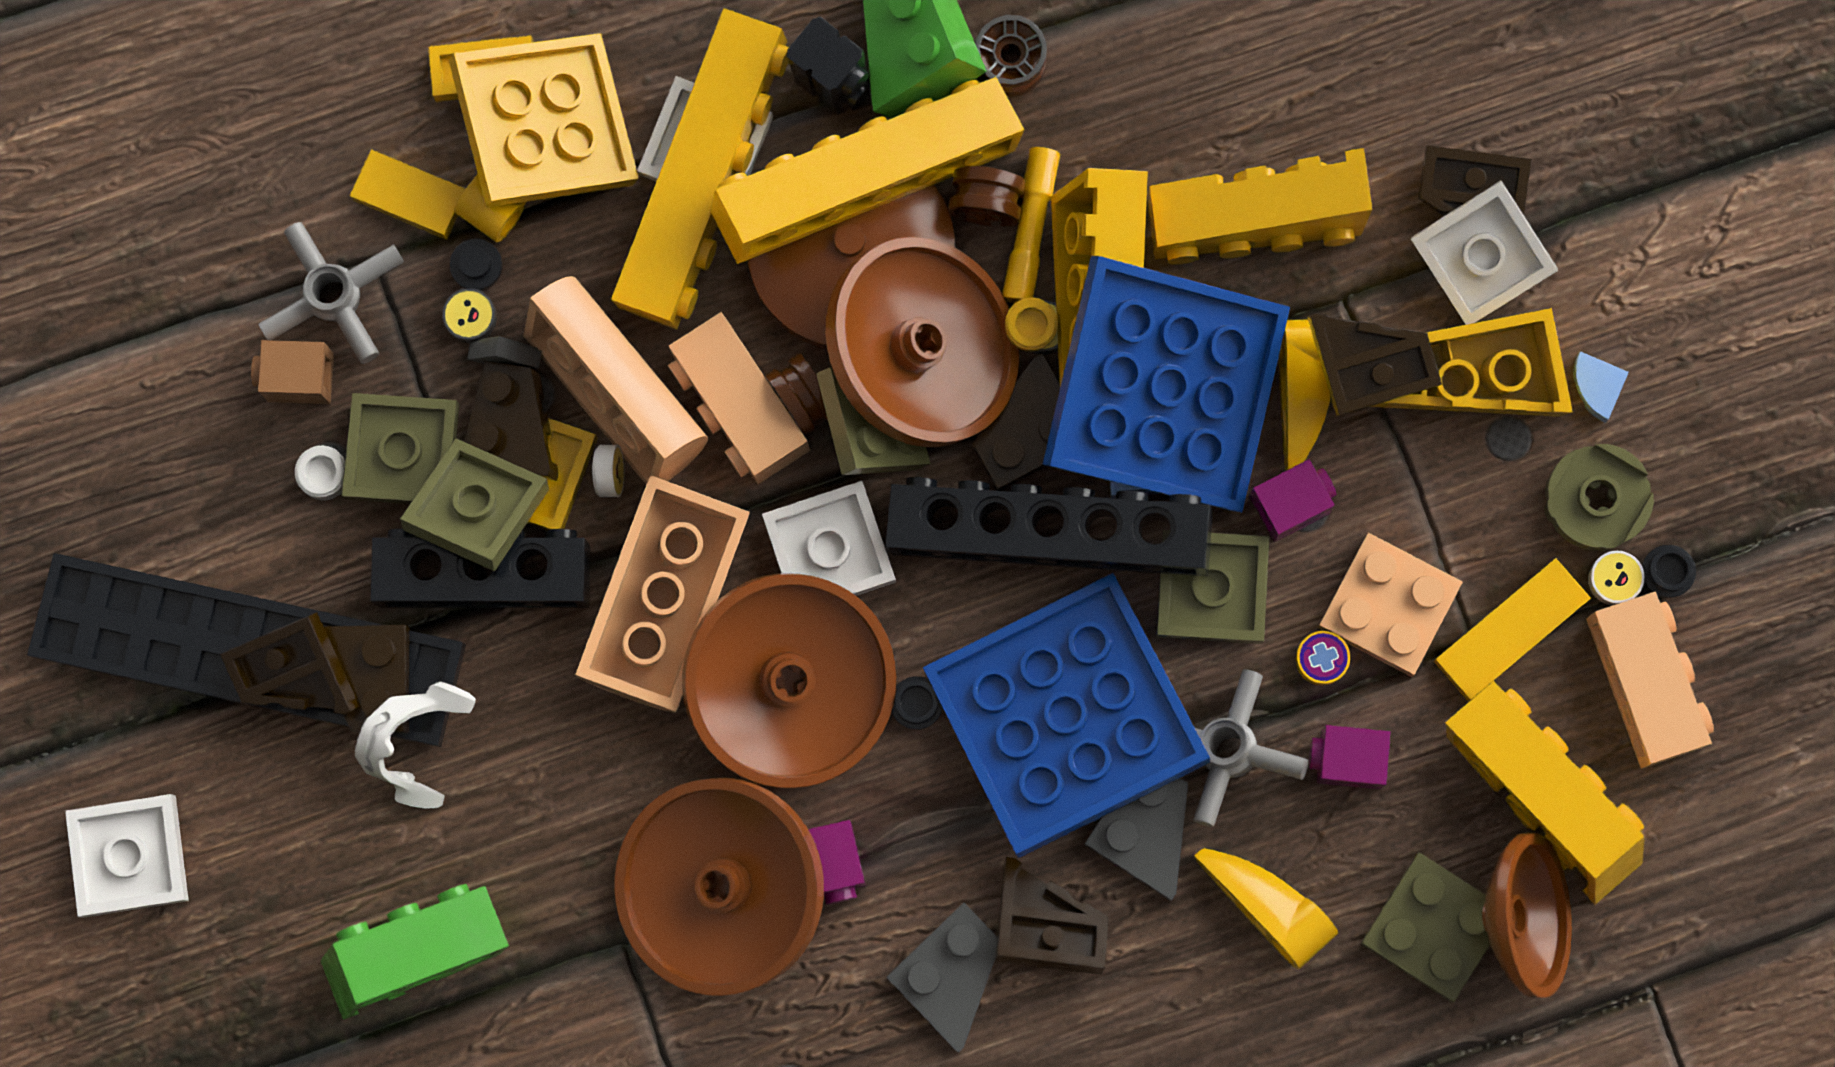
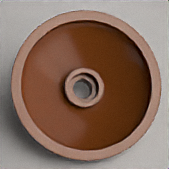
(1529, 915)

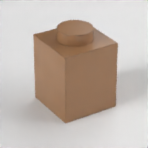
(293, 372)

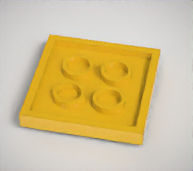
(543, 119)

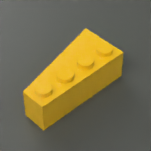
(1261, 209)
(1093, 216)
(1497, 368)
(1548, 788)

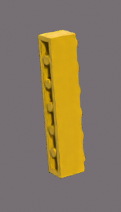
(705, 150)
(865, 168)

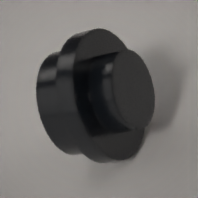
(476, 264)
(1669, 571)
(916, 703)

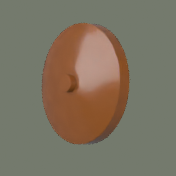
(801, 275)
(921, 342)
(789, 680)
(719, 886)

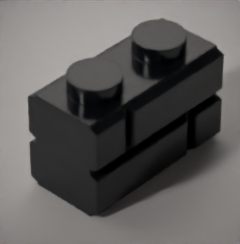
(829, 67)

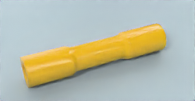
(1025, 258)

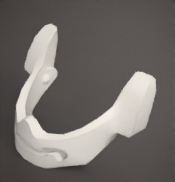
(375, 741)

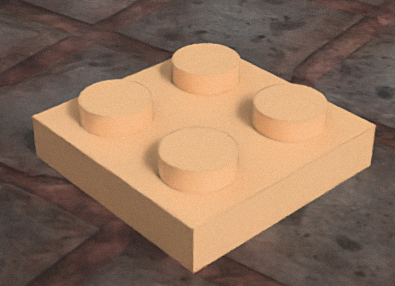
(1390, 604)

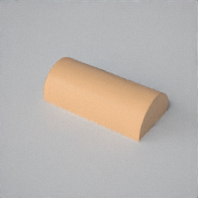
(612, 381)
(660, 593)

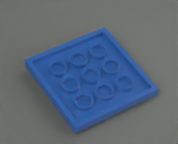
(1166, 384)
(1066, 715)

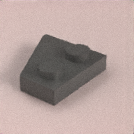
(1146, 837)
(949, 974)

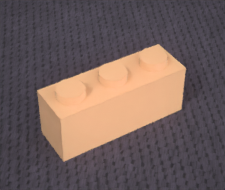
(737, 399)
(1650, 679)

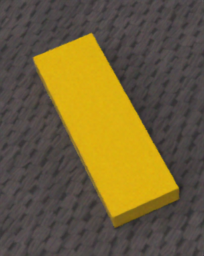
(1512, 629)

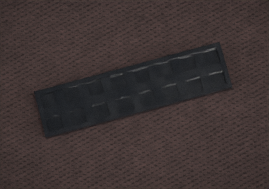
(177, 629)

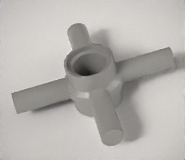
(318, 277)
(1246, 757)

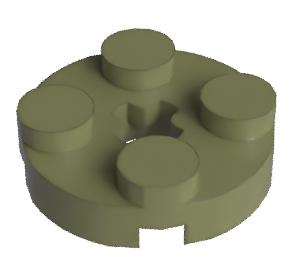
(1569, 507)

